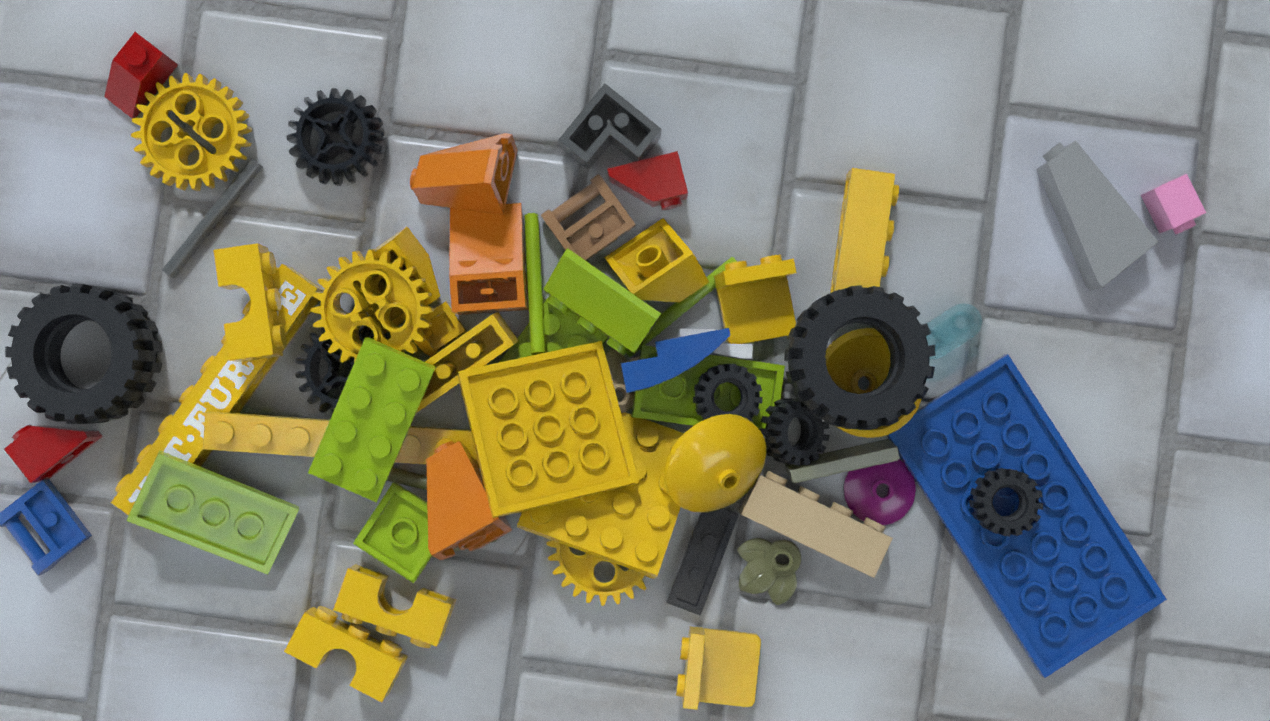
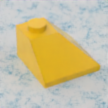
(404, 245)
(658, 265)

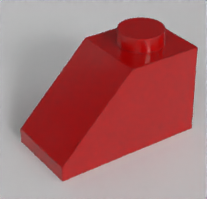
(135, 72)
(653, 180)
(48, 449)

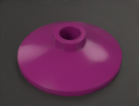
(862, 497)

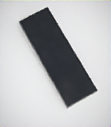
(702, 560)

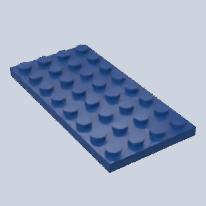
(1071, 573)

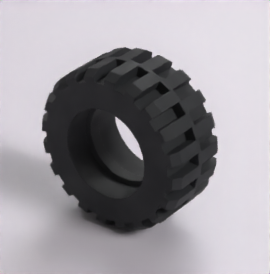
(39, 343)
(907, 349)

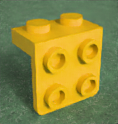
(756, 299)
(718, 667)

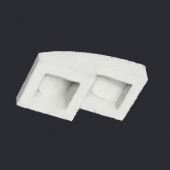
(739, 351)

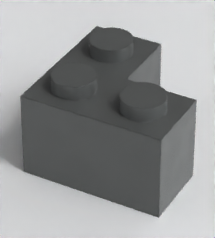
(605, 121)

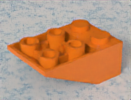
(487, 261)

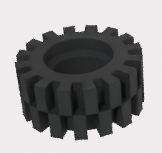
(733, 374)
(777, 433)
(1027, 508)

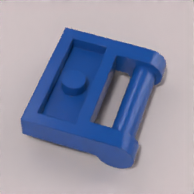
(52, 521)

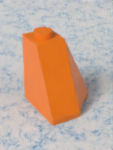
(467, 175)
(458, 503)

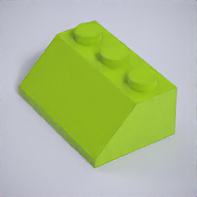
(600, 303)

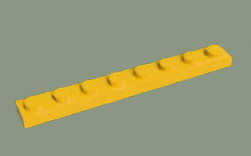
(303, 436)

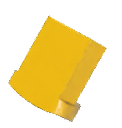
(444, 329)

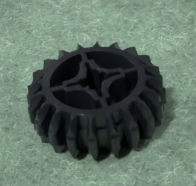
(343, 125)
(332, 378)

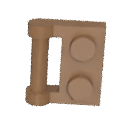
(594, 230)

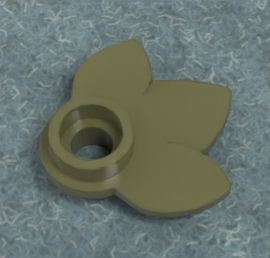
(765, 572)

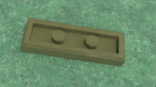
(844, 461)

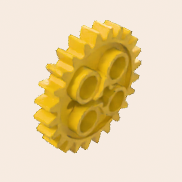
(171, 157)
(401, 292)
(581, 573)

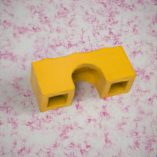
(259, 332)
(364, 599)
(376, 661)

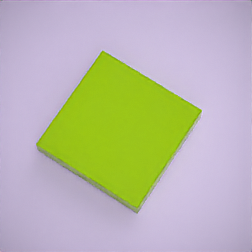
(398, 533)

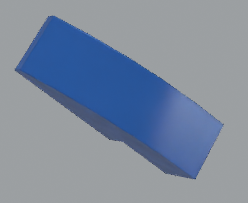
(673, 359)

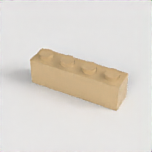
(816, 525)

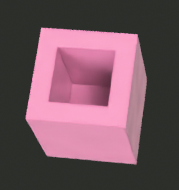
(1174, 205)

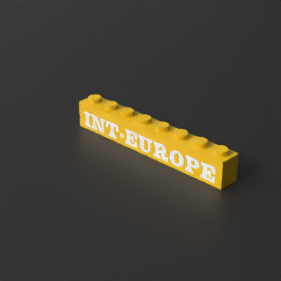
(221, 388)

